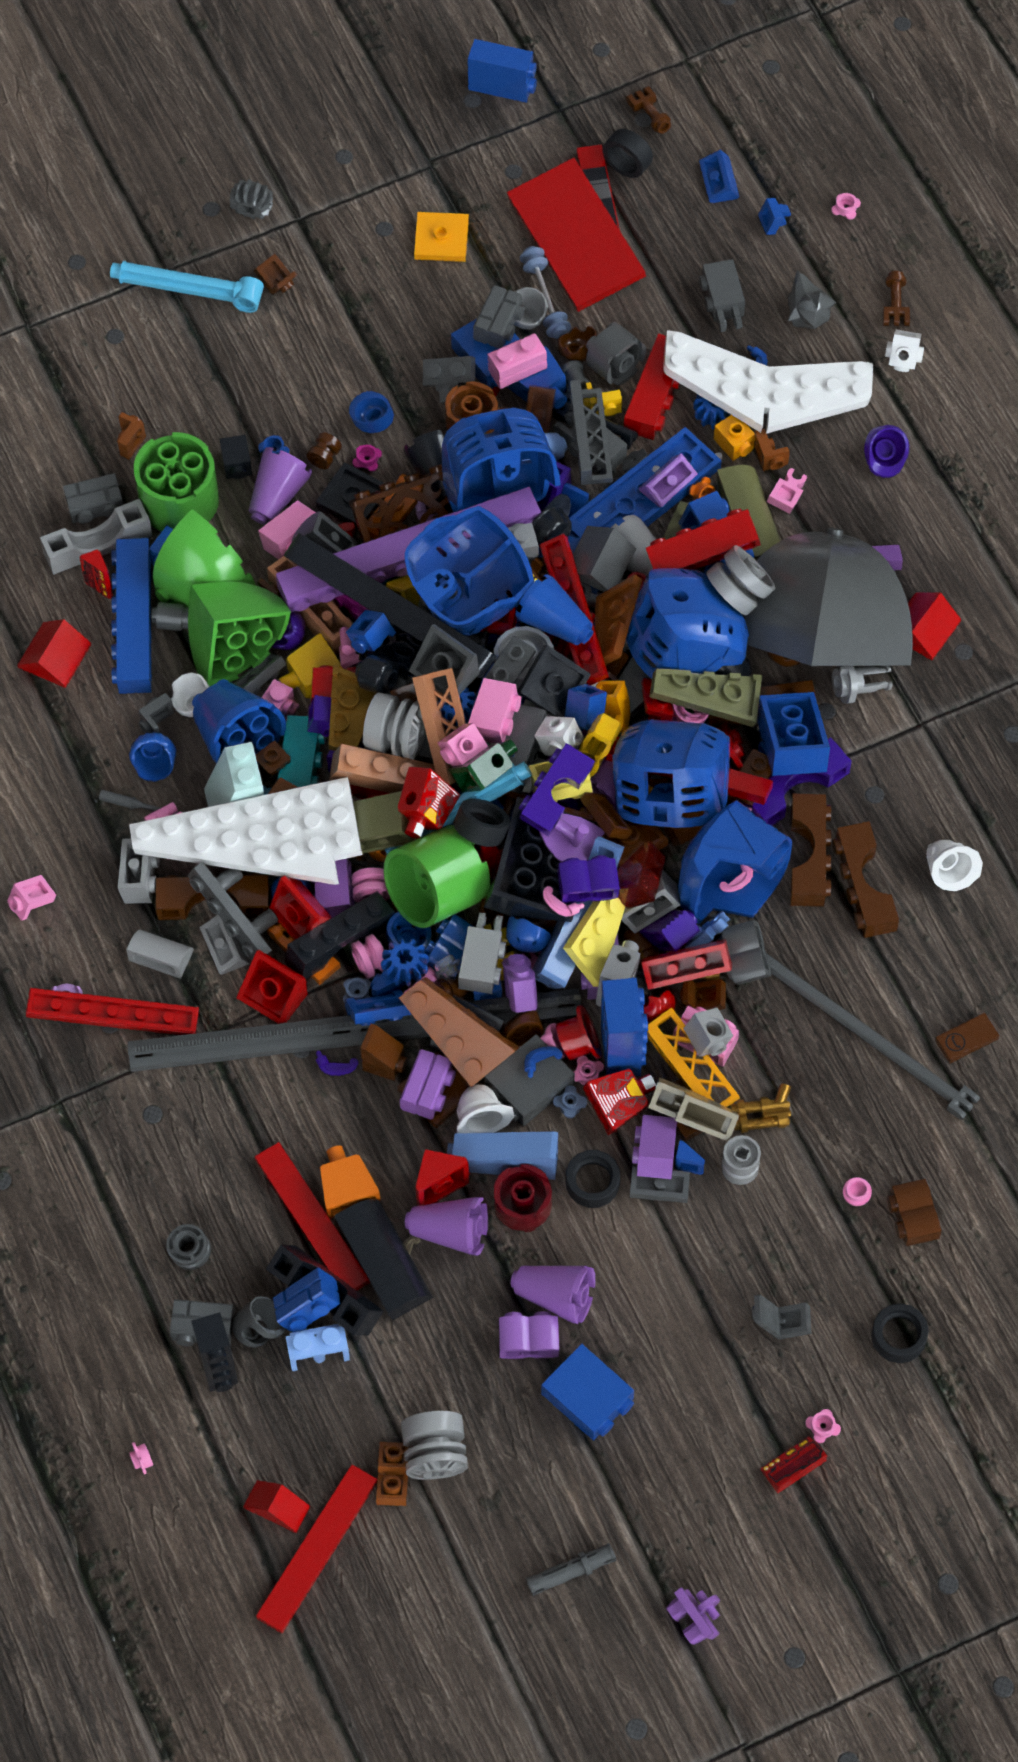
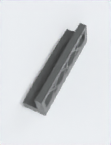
(582, 432)

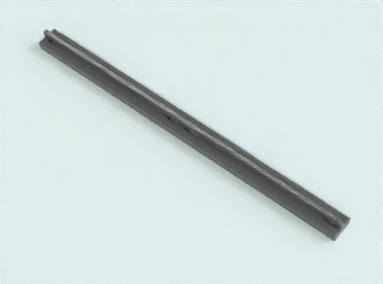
(311, 1035)

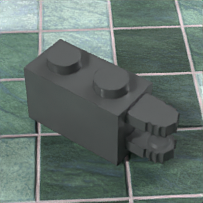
(723, 293)
(617, 447)

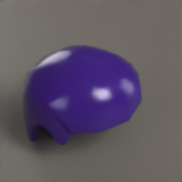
(293, 634)

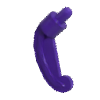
(335, 1069)

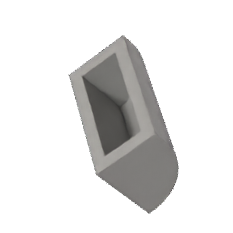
(159, 953)

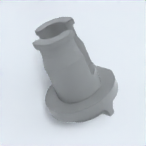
(849, 681)

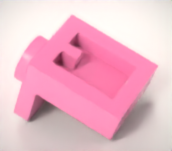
(30, 895)

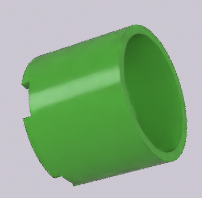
(175, 478)
(435, 877)

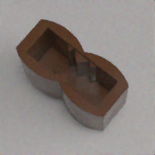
(915, 1212)

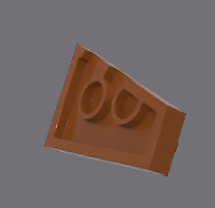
(613, 617)

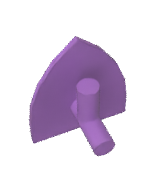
(572, 838)

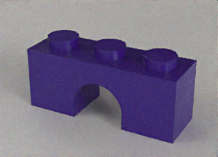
(567, 767)

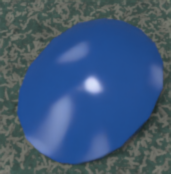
(371, 412)

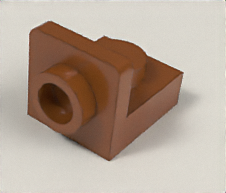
(131, 435)
(767, 454)

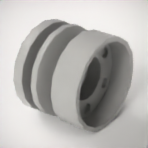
(394, 726)
(434, 1445)

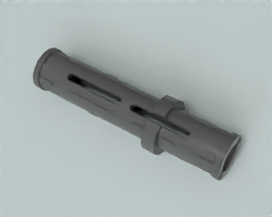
(564, 1572)

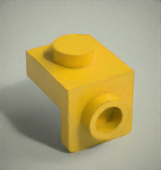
(611, 401)

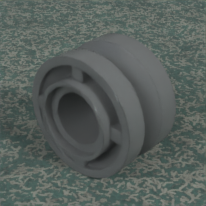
(179, 1238)

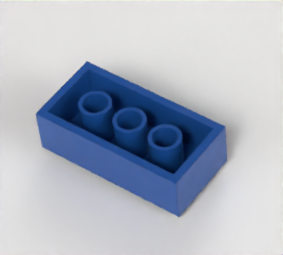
(623, 1026)

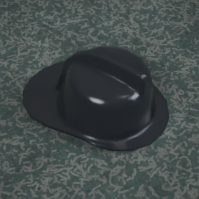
(553, 520)

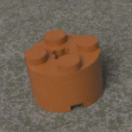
(468, 401)

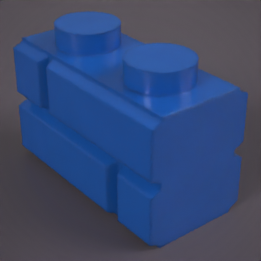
(306, 1300)

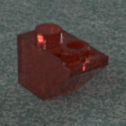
(640, 876)

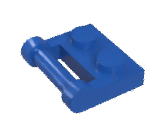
(376, 1008)

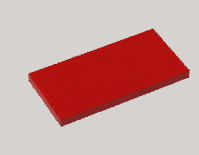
(576, 234)

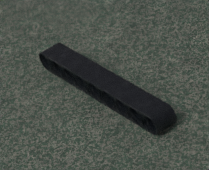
(376, 596)

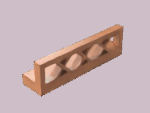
(432, 715)

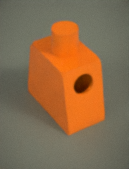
(345, 1181)

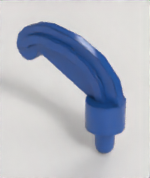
(758, 354)
(538, 1055)

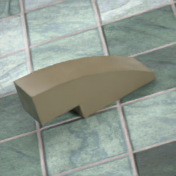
(693, 1109)

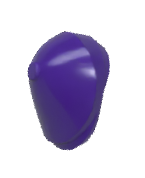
(886, 450)

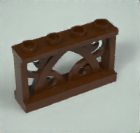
(400, 491)

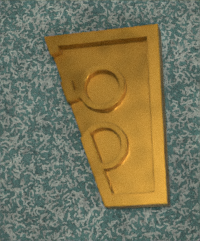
(348, 709)

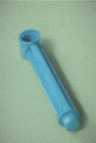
(243, 293)
(508, 781)

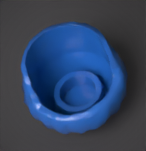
(153, 756)

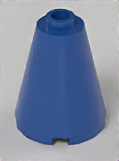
(554, 612)

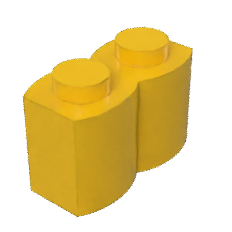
(599, 739)

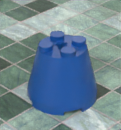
(235, 716)

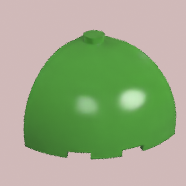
(193, 557)
(233, 627)

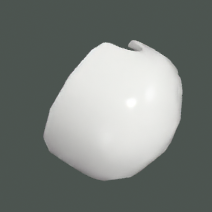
(184, 691)

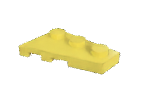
(595, 937)

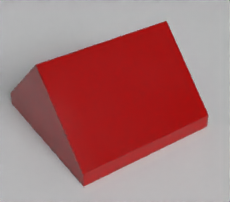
(932, 622)
(55, 652)
(297, 908)
(272, 988)
(440, 1176)

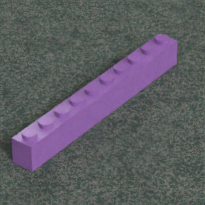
(386, 555)

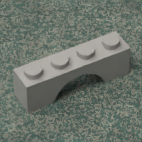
(65, 547)

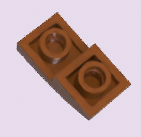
(392, 1476)

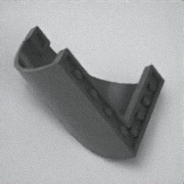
(831, 604)

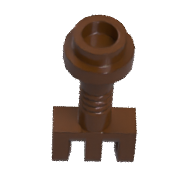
(660, 122)
(895, 281)

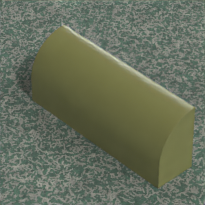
(743, 491)
(381, 823)

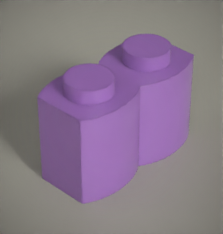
(520, 983)
(528, 1336)

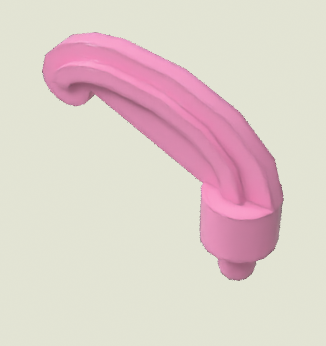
(739, 882)
(558, 906)

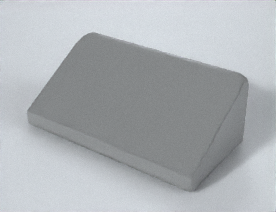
(223, 947)

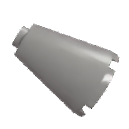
(640, 537)

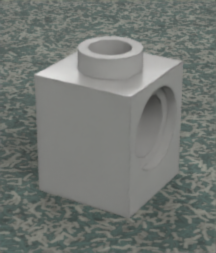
(708, 1032)

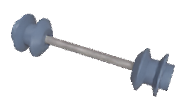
(534, 263)

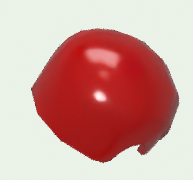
(659, 1005)

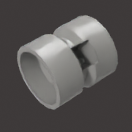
(741, 1160)

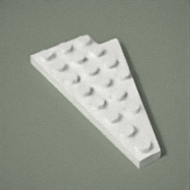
(273, 834)

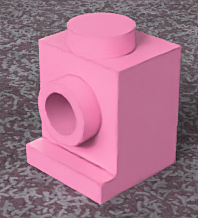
(281, 697)

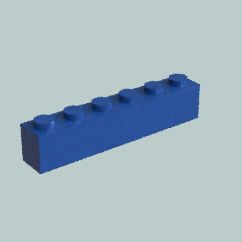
(133, 616)

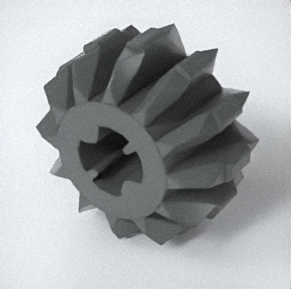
(251, 199)

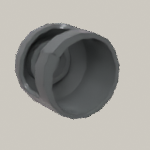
(258, 1309)

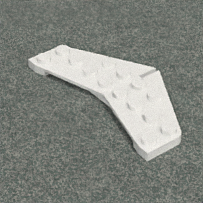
(751, 389)

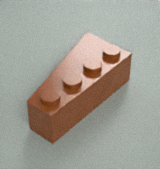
(457, 1031)

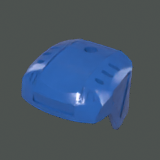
(491, 464)
(479, 569)
(679, 607)
(689, 751)
(715, 856)

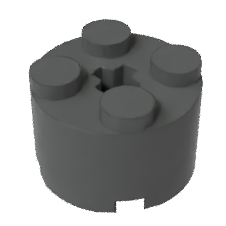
(615, 354)

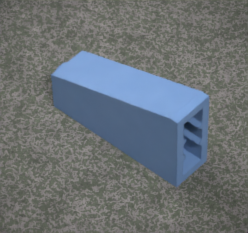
(554, 964)
(499, 1151)

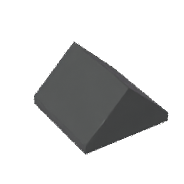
(602, 557)
(442, 652)

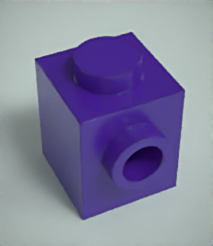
(319, 715)

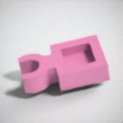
(787, 492)

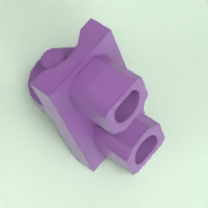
(687, 1604)

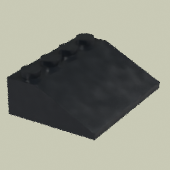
(523, 872)

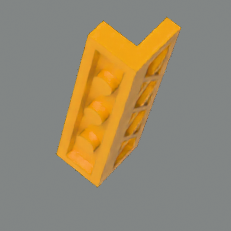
(678, 1064)

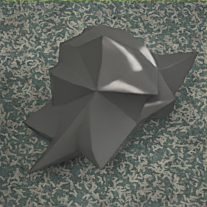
(808, 304)

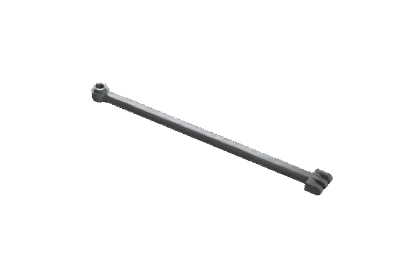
(955, 1097)

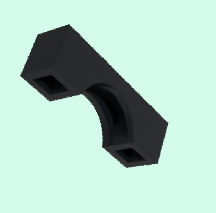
(314, 949)
(355, 1311)
(215, 1352)

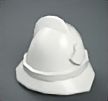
(953, 864)
(481, 1111)

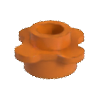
(701, 488)

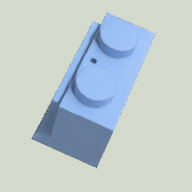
(317, 1344)

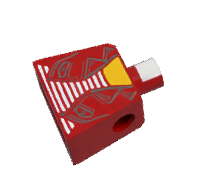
(425, 801)
(618, 1097)

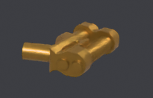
(773, 1111)

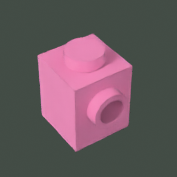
(462, 745)

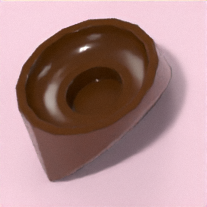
(523, 1027)

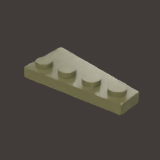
(722, 696)

